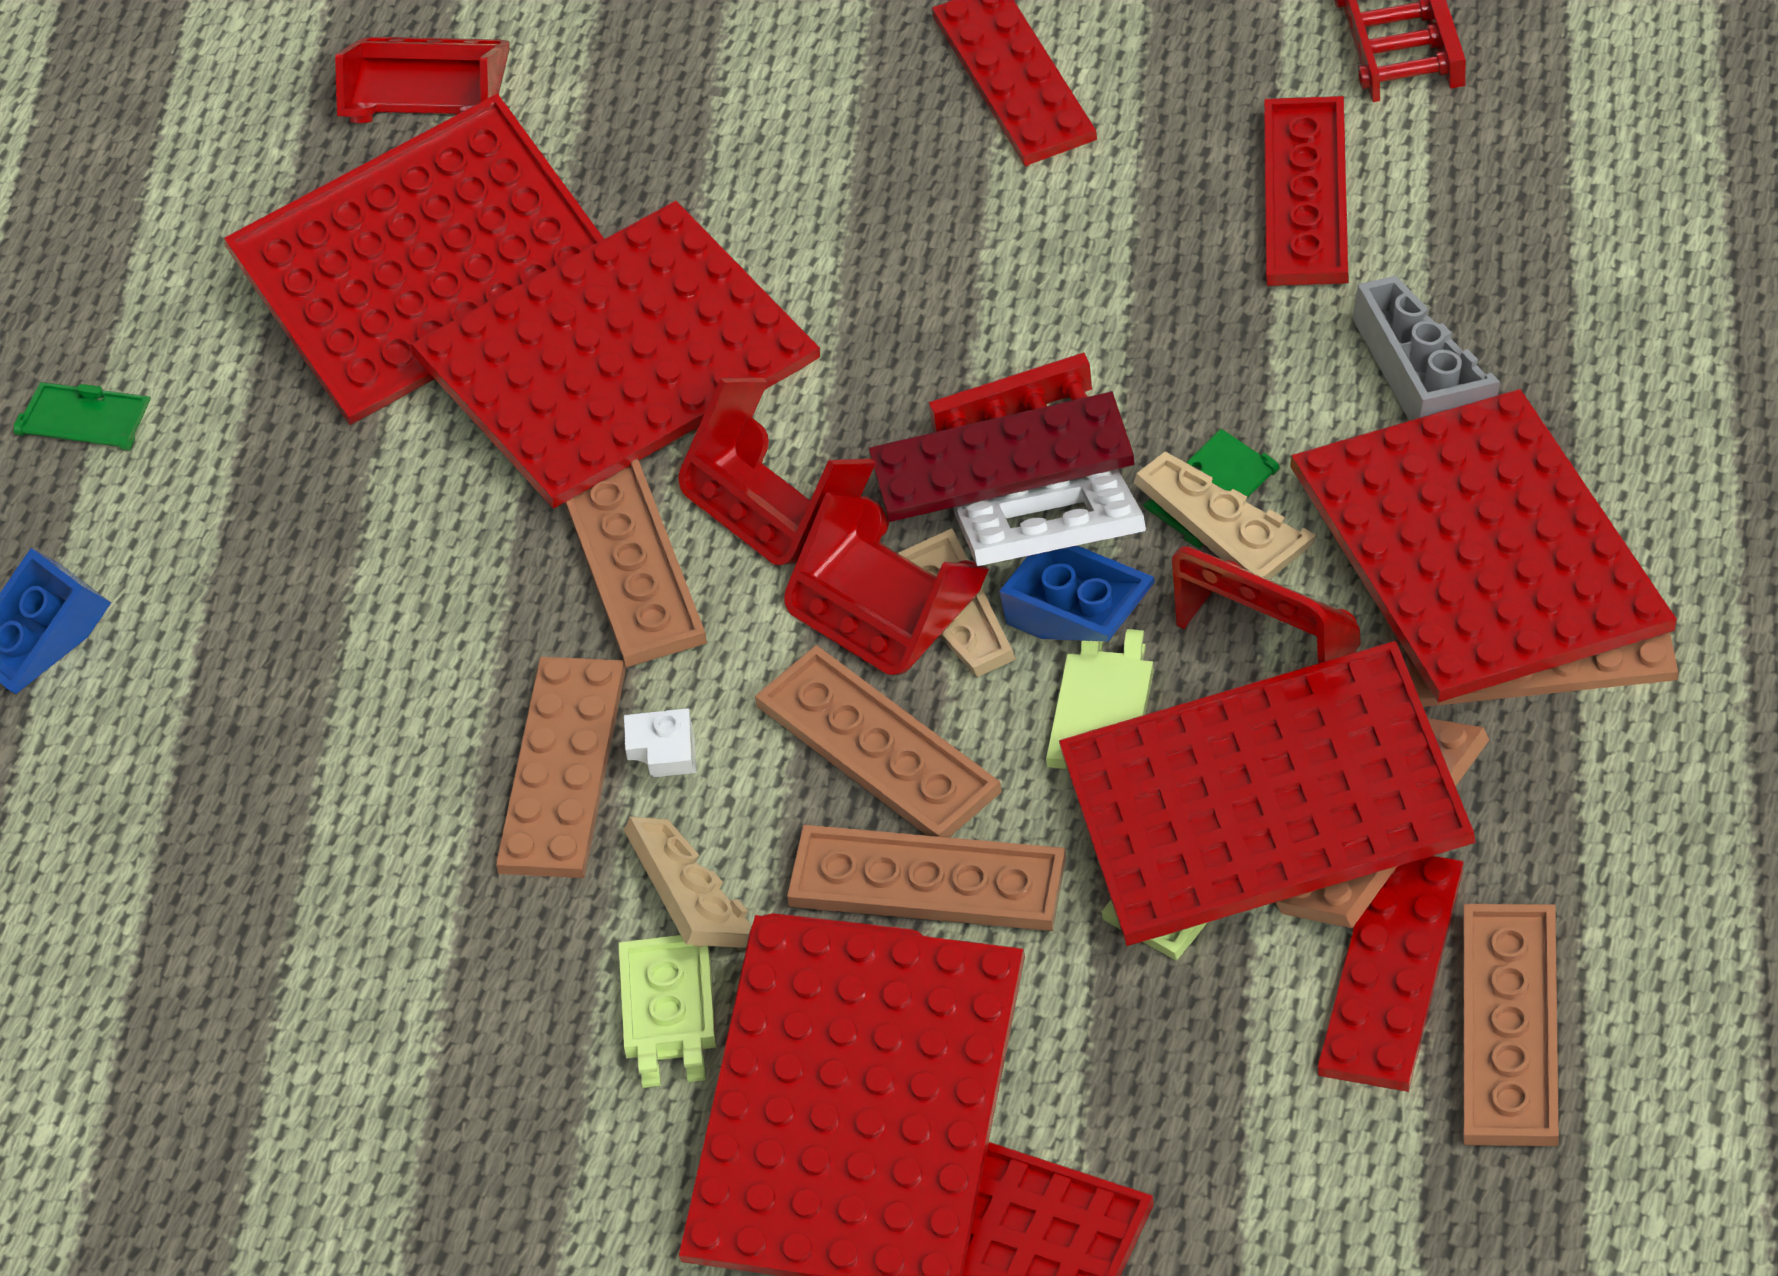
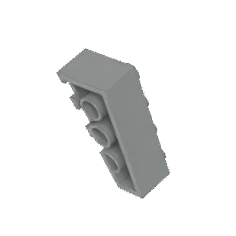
(1416, 353)

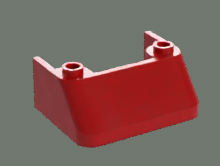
(733, 486)

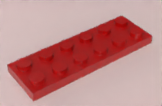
(1015, 77)
(1305, 191)
(1391, 976)

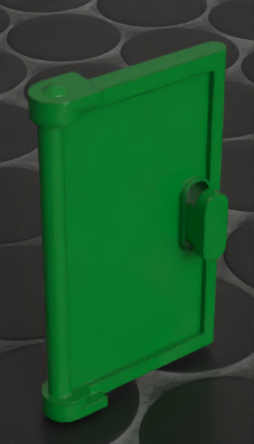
(63, 414)
(1230, 466)

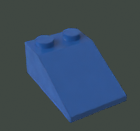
(1072, 595)
(43, 618)

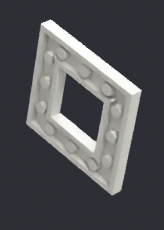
(1105, 494)

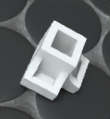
(661, 741)

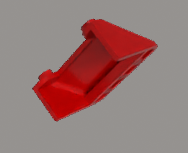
(417, 75)
(1199, 574)
(870, 594)

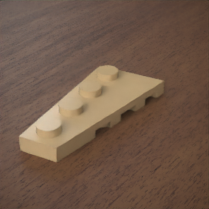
(1223, 517)
(976, 631)
(686, 888)

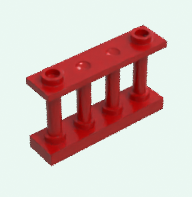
(1439, 34)
(1014, 394)

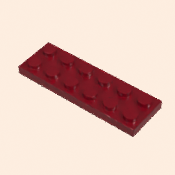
(1001, 456)

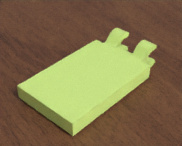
(1100, 690)
(666, 1005)

